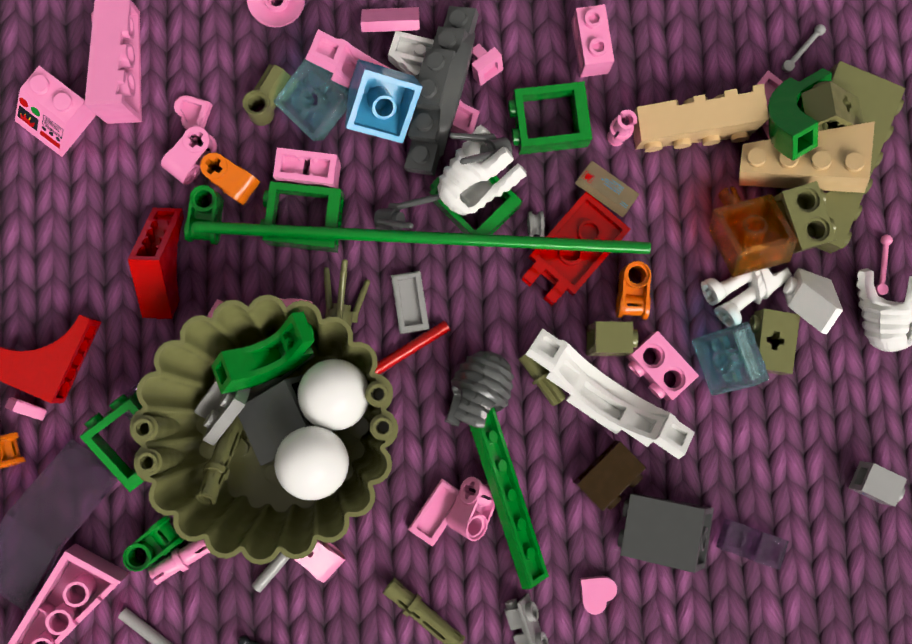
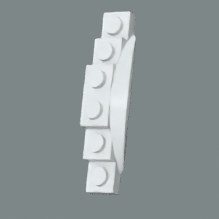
(607, 400)

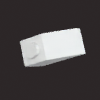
(813, 299)

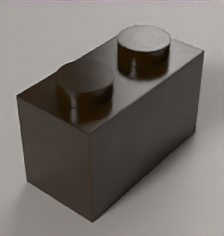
(610, 476)

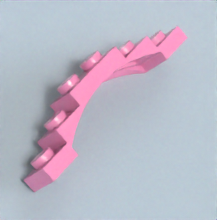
(341, 58)

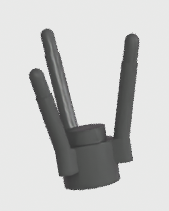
(490, 146)
(393, 219)

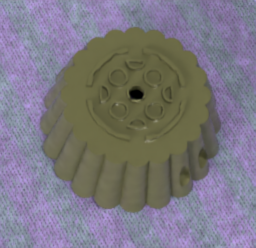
(252, 506)

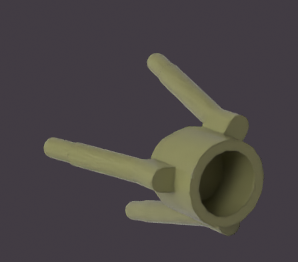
(340, 309)

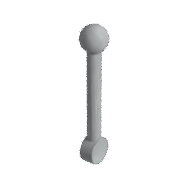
(789, 65)

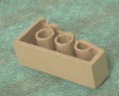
(701, 120)
(837, 163)

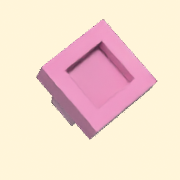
(485, 64)

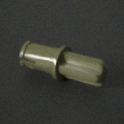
(538, 373)

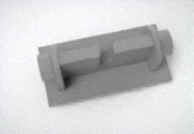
(525, 616)

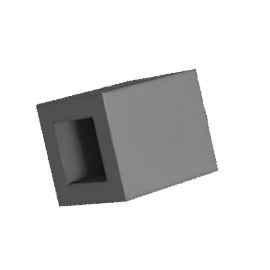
(878, 483)

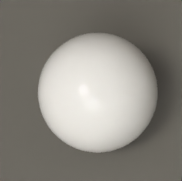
(333, 394)
(311, 463)

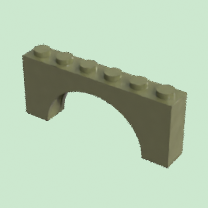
(878, 102)

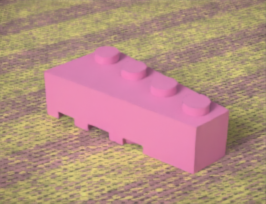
(115, 62)
(68, 596)

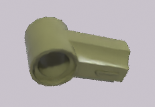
(264, 94)

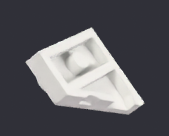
(408, 52)

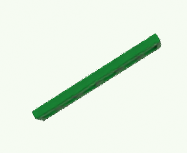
(509, 502)

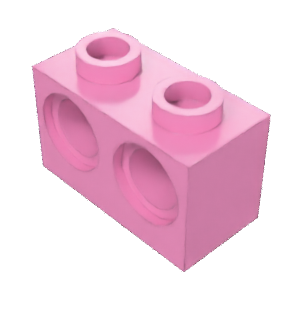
(592, 40)
(307, 168)
(666, 360)

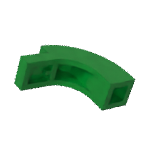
(789, 127)
(267, 359)

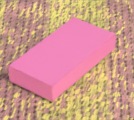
(390, 19)
(433, 515)

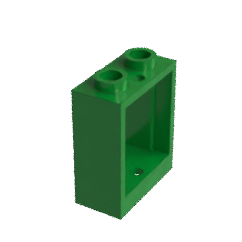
(580, 114)
(333, 214)
(493, 223)
(103, 450)

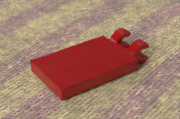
(569, 268)

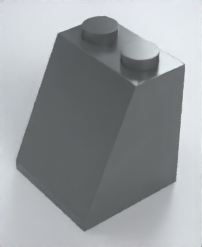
(273, 417)
(666, 532)

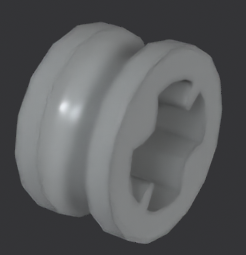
(535, 224)

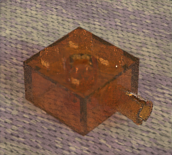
(751, 233)

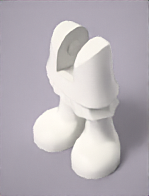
(760, 284)

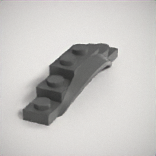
(443, 81)

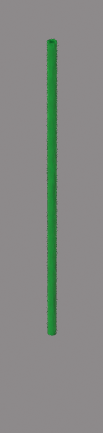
(422, 237)

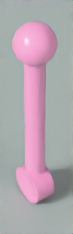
(882, 288)

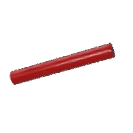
(411, 347)

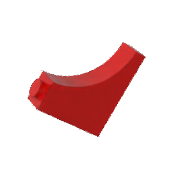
(155, 263)
(50, 369)

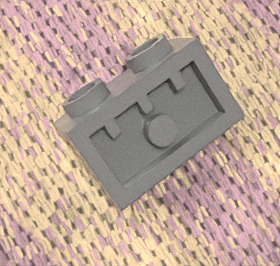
(220, 410)

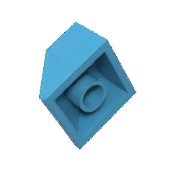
(381, 101)

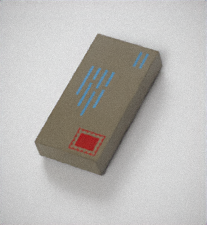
(607, 188)

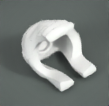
(468, 185)
(885, 321)

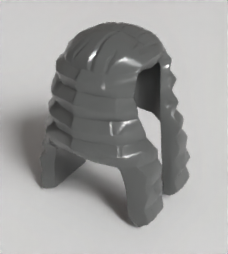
(478, 387)

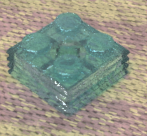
(297, 100)
(730, 359)

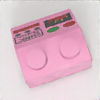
(52, 111)

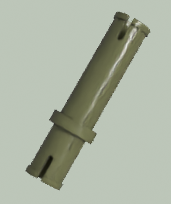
(217, 469)
(419, 611)

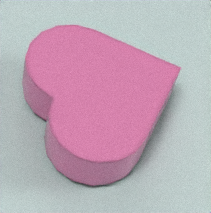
(192, 111)
(25, 408)
(596, 593)

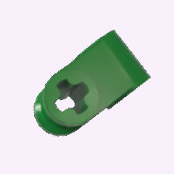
(196, 212)
(156, 541)

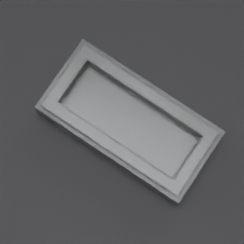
(410, 302)

